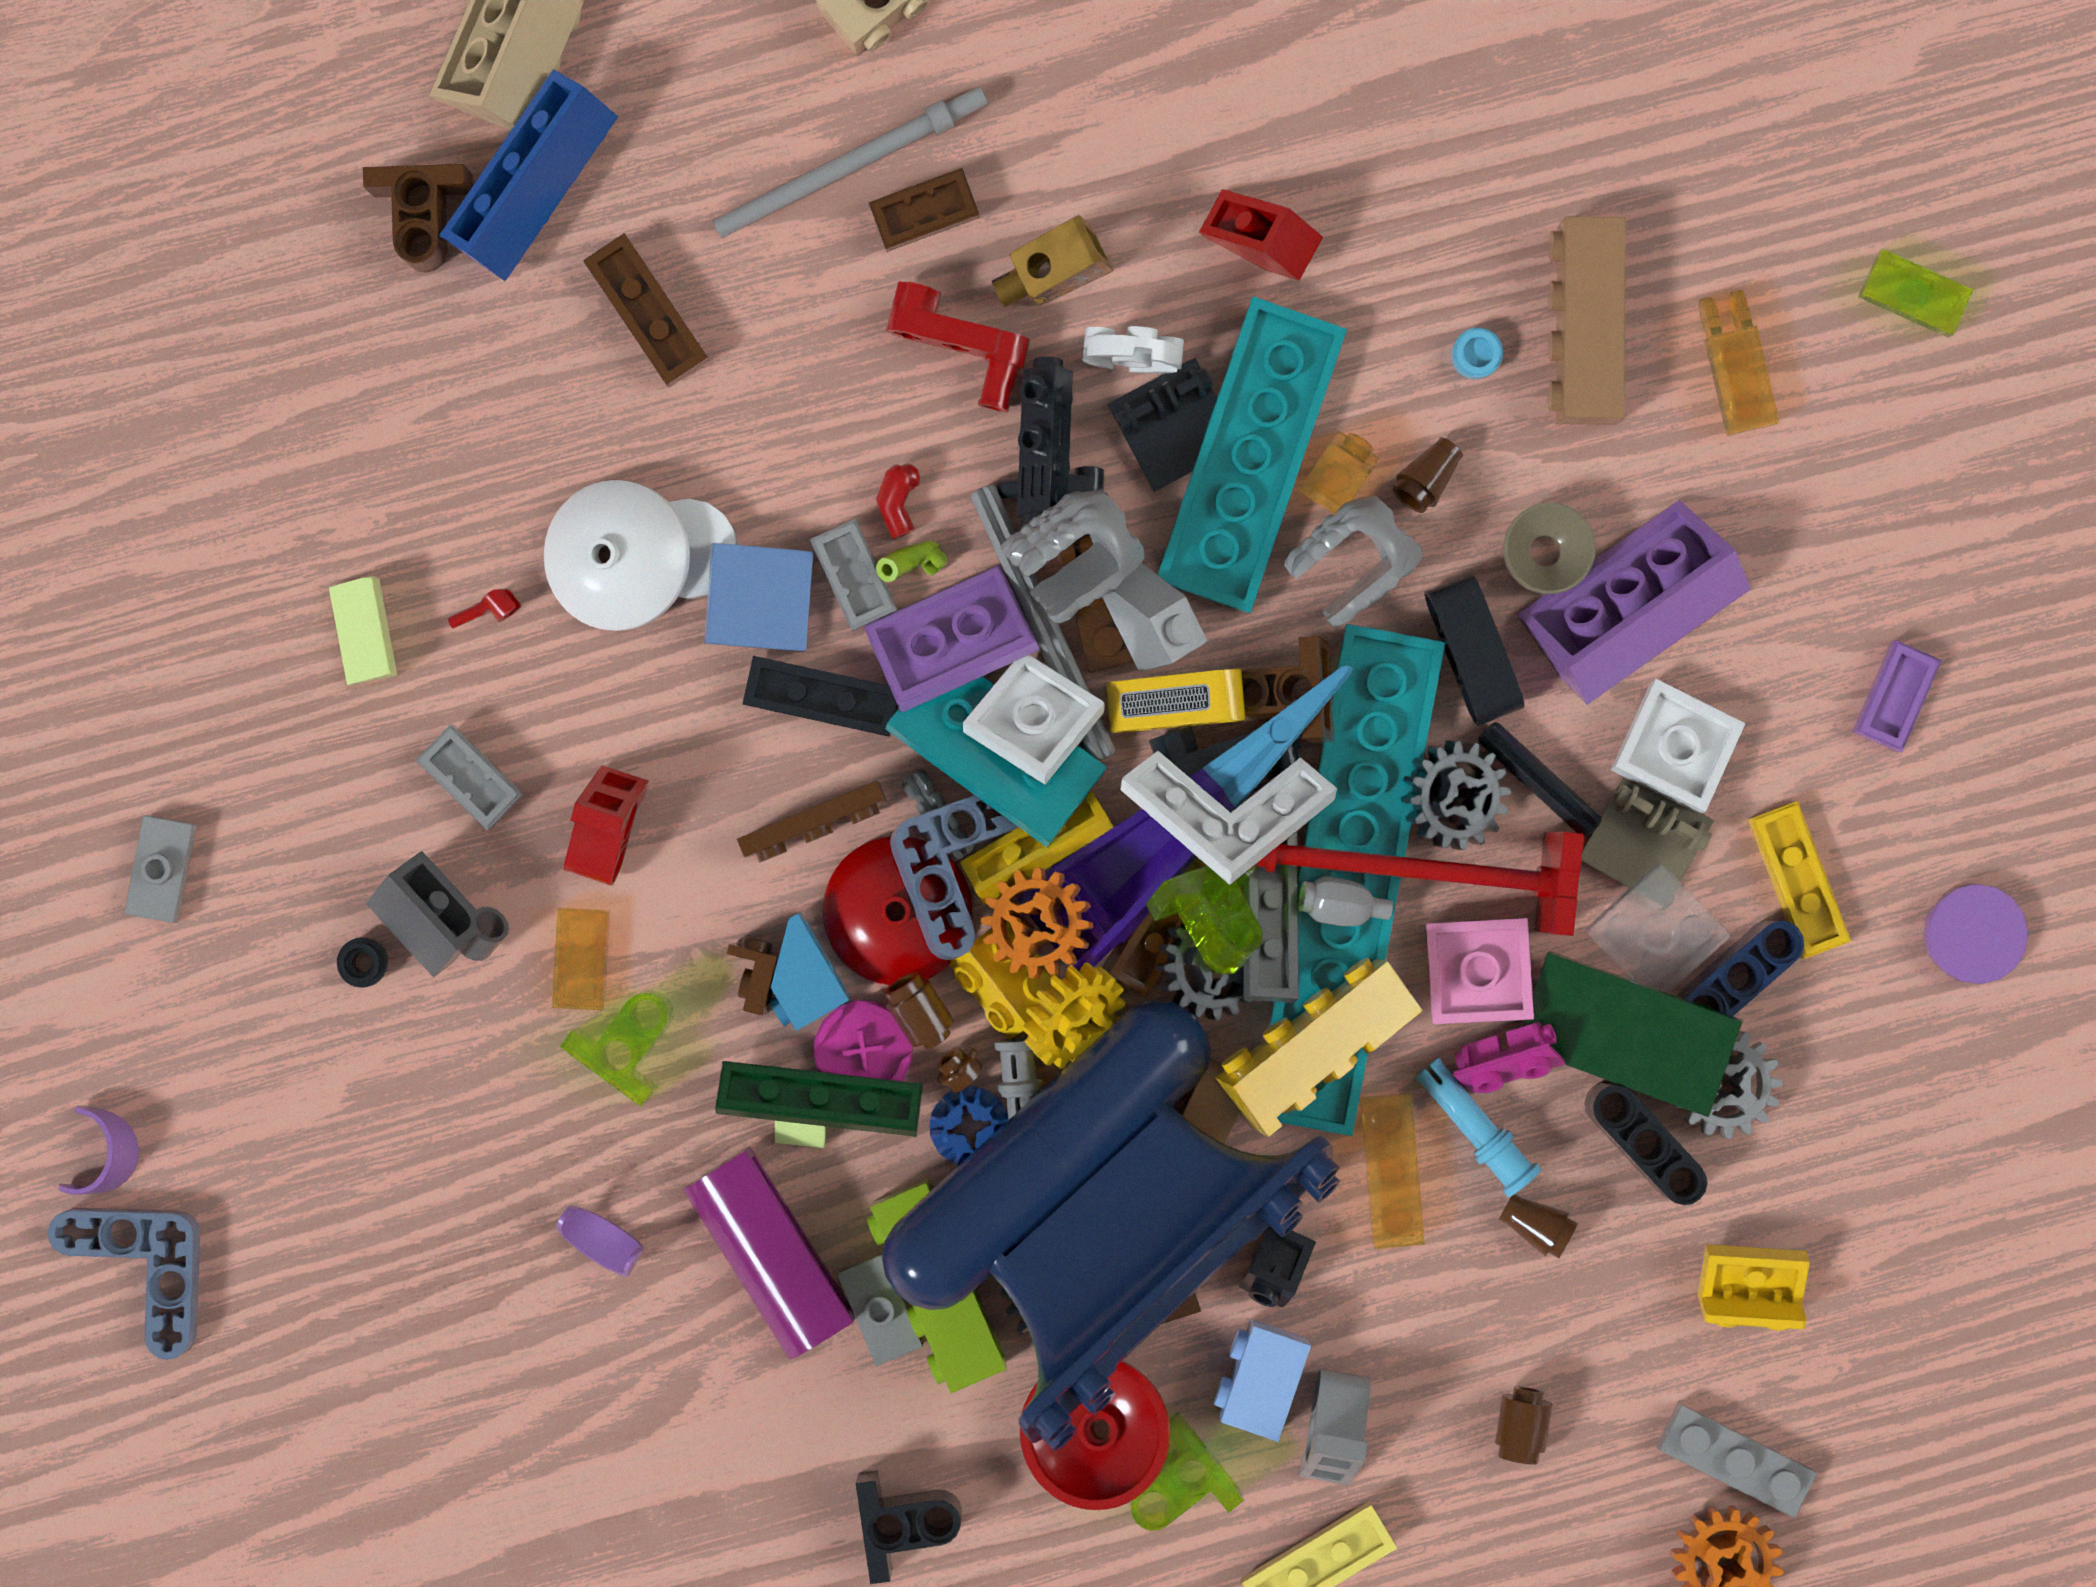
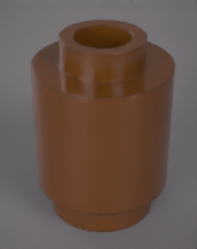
(918, 1010)
(1523, 1425)

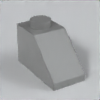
(1153, 619)

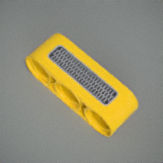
(1175, 701)

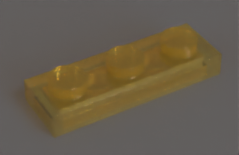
(1392, 1170)

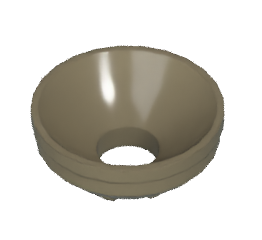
(1570, 534)

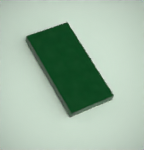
(1635, 1033)

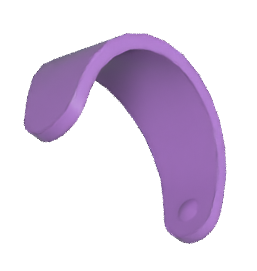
(121, 1155)
(600, 1240)

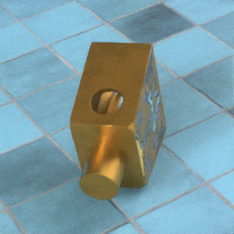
(1074, 260)

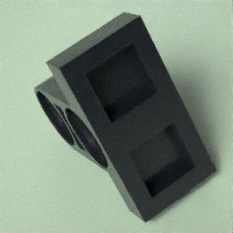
(911, 1511)

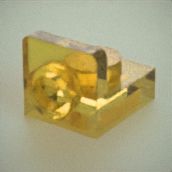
(1340, 471)

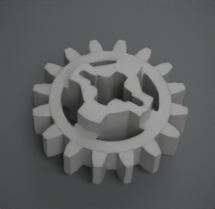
(1751, 1106)

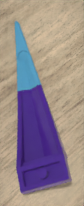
(1137, 855)

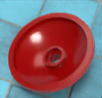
(858, 919)
(1109, 1470)

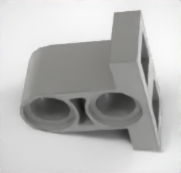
(1336, 1428)

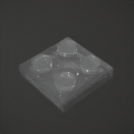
(1658, 930)

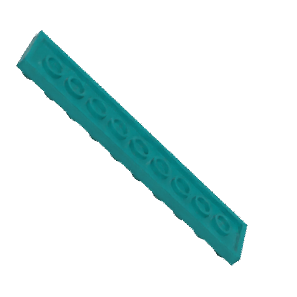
(1378, 731)

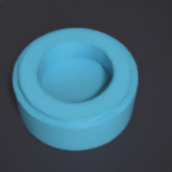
(1477, 353)

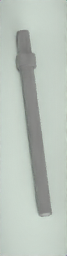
(937, 118)

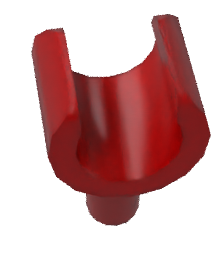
(498, 601)

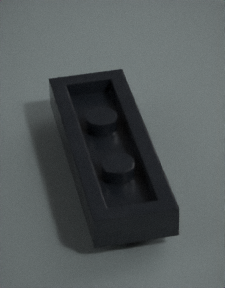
(819, 696)

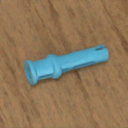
(1492, 1145)

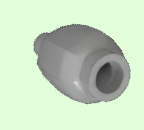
(1341, 902)

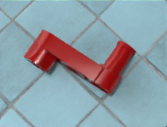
(915, 319)

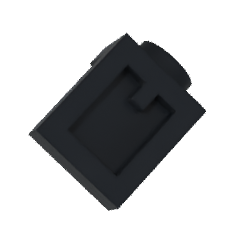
(1277, 1267)

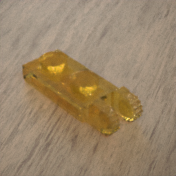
(1738, 367)

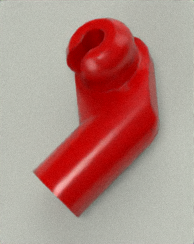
(892, 495)

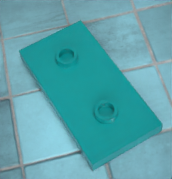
(1037, 808)

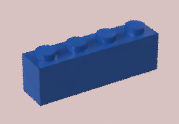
(529, 175)

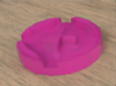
(862, 1042)

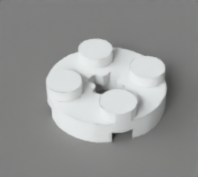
(1138, 350)

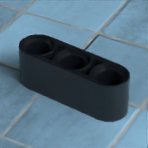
(1474, 649)
(1665, 1157)

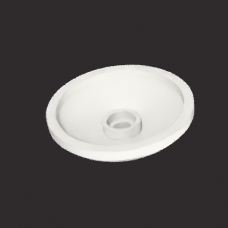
(645, 560)

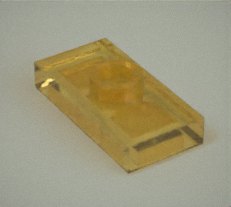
(580, 958)

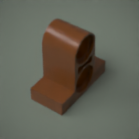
(420, 220)
(1278, 685)

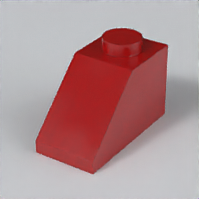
(1262, 233)

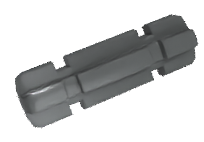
(919, 788)

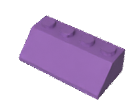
(1636, 601)

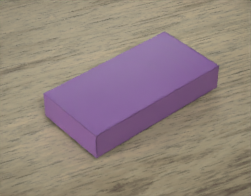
(1896, 696)

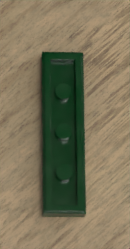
(819, 1098)

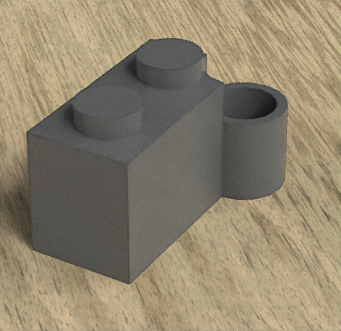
(435, 917)

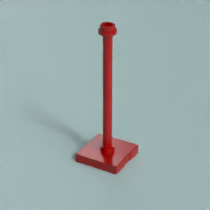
(1553, 882)

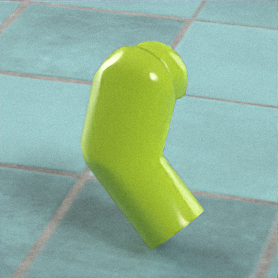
(910, 557)

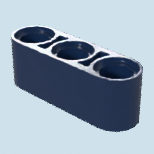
(1760, 964)

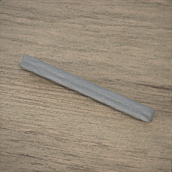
(1045, 631)

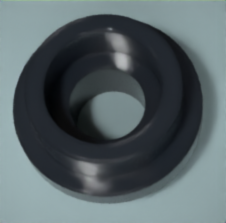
(347, 962)

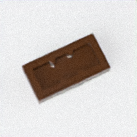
(924, 210)

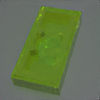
(1915, 293)

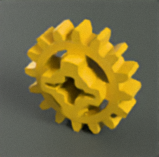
(1072, 1014)

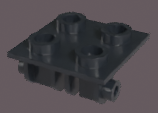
(1167, 422)

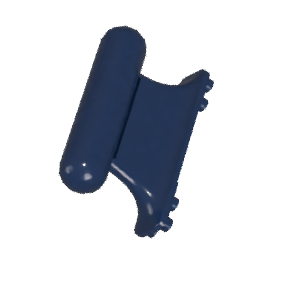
(1100, 1210)

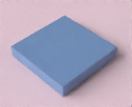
(758, 597)

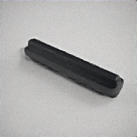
(1539, 779)

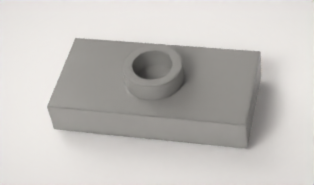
(853, 575)
(470, 777)
(160, 869)
(878, 1311)

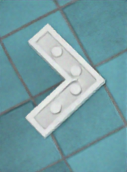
(1220, 838)

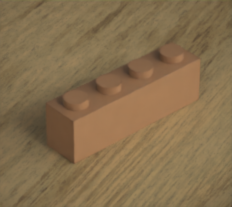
(1588, 320)

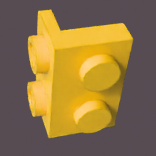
(996, 989)
(1753, 1287)

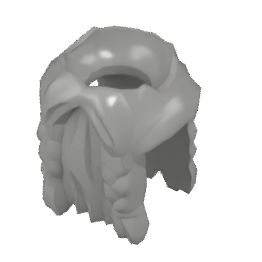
(1397, 550)
(1092, 573)

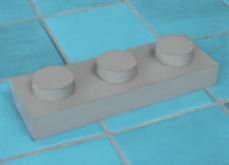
(1736, 1460)

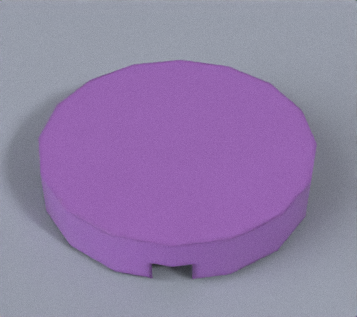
(1976, 933)

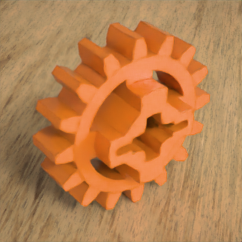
(1046, 905)
(1734, 1543)

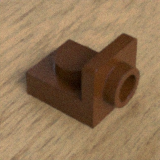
(756, 983)

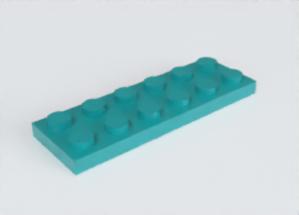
(1251, 455)

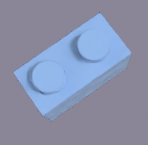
(1262, 1379)

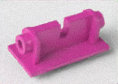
(1486, 1067)

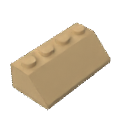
(504, 56)

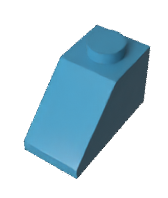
(804, 978)

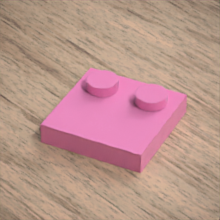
(1480, 971)

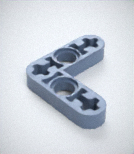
(940, 844)
(148, 1245)

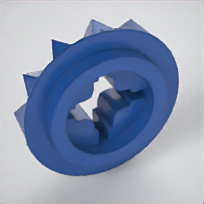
(948, 1114)

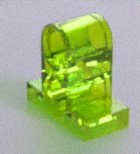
(1214, 921)
(634, 1035)
(1182, 1494)

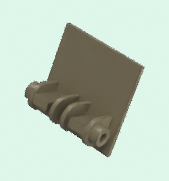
(1641, 831)

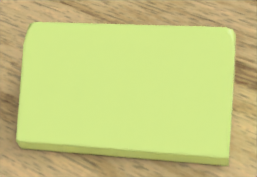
(363, 630)

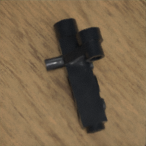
(1046, 443)

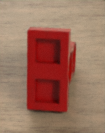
(603, 824)

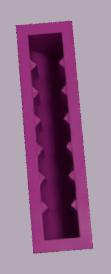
(770, 1253)

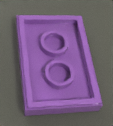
(951, 638)

